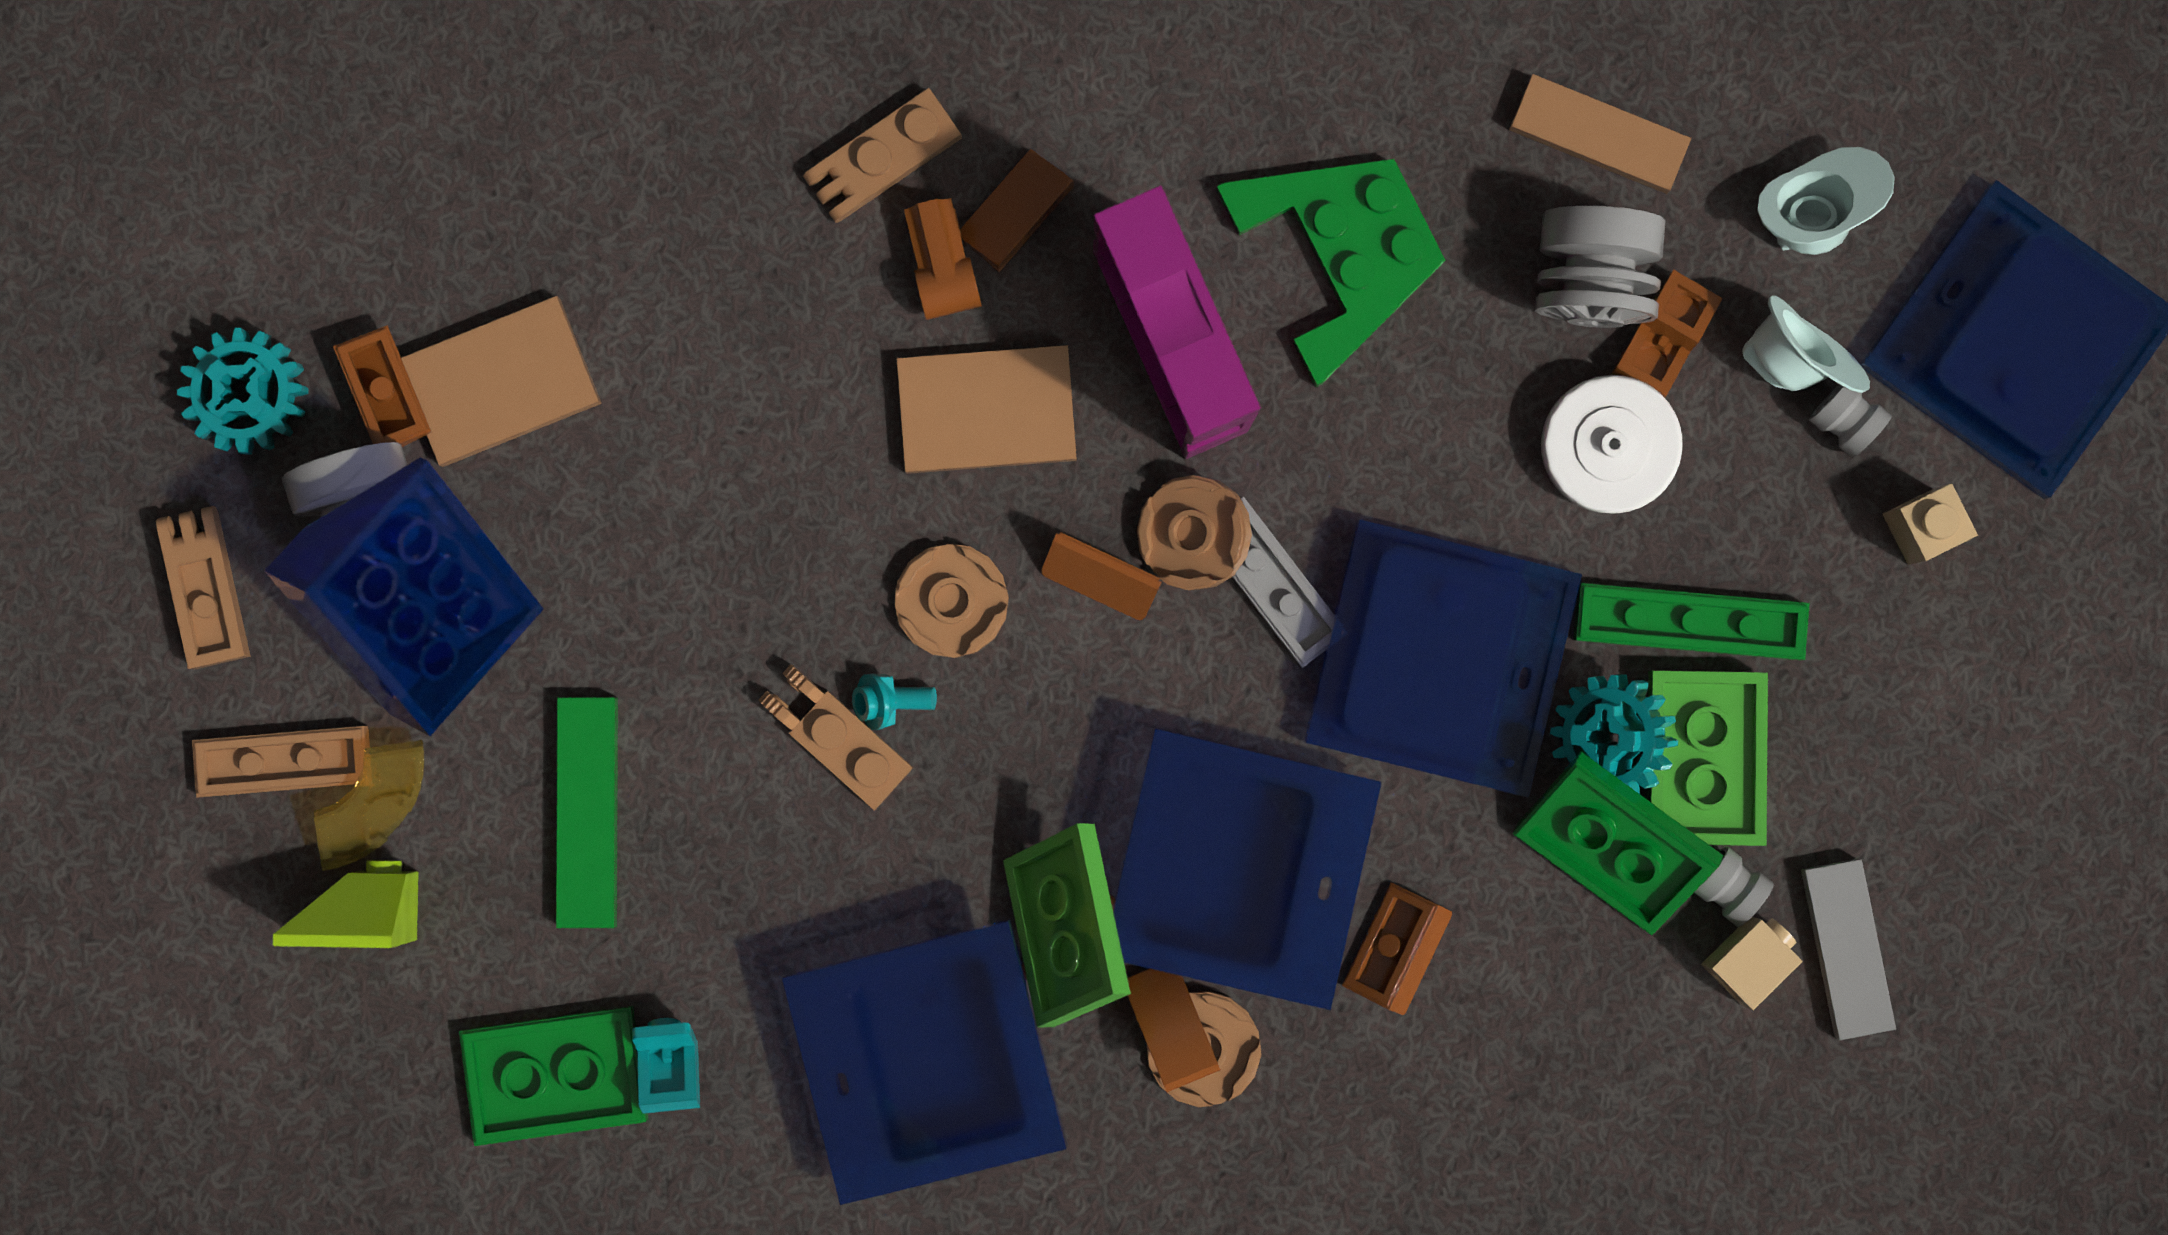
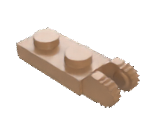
(841, 741)

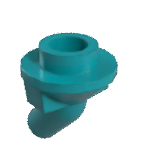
(877, 700)

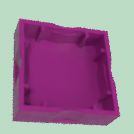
(1173, 322)

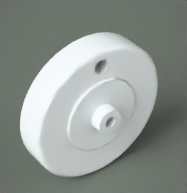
(1611, 444)

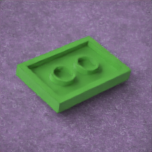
(1720, 756)
(1066, 926)

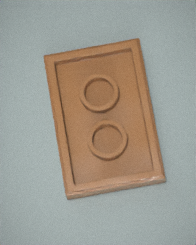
(501, 381)
(986, 409)

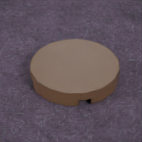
(1194, 532)
(969, 612)
(1232, 1028)

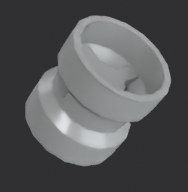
(1851, 419)
(1735, 888)

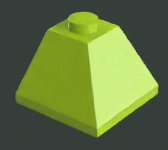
(359, 911)

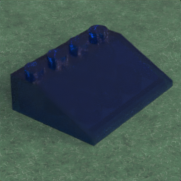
(407, 593)

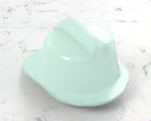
(1826, 199)
(1798, 354)

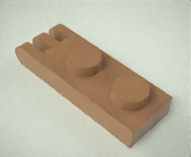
(884, 154)
(203, 589)

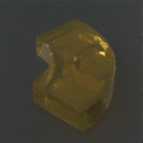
(374, 805)

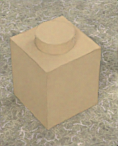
(1930, 524)
(1753, 961)

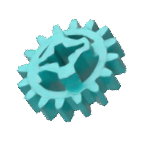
(259, 375)
(1617, 716)

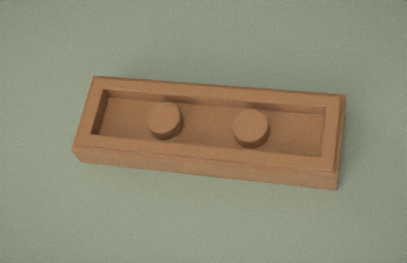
(1600, 134)
(279, 761)

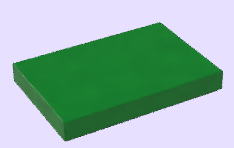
(1617, 844)
(551, 1075)

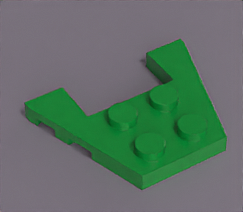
(1362, 234)

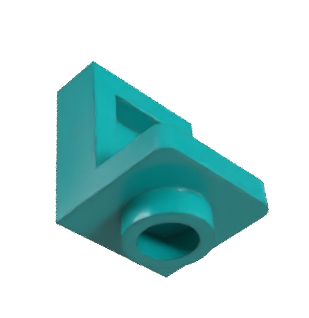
(667, 1066)

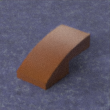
(1663, 345)
(1171, 1028)

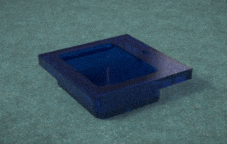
(2028, 344)
(1439, 658)
(1233, 865)
(933, 1058)

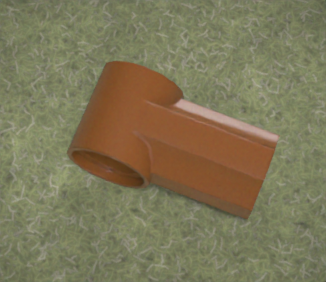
(943, 271)

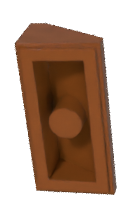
(1015, 209)
(382, 388)
(1100, 576)
(1397, 949)

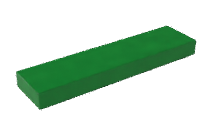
(1691, 621)
(587, 812)

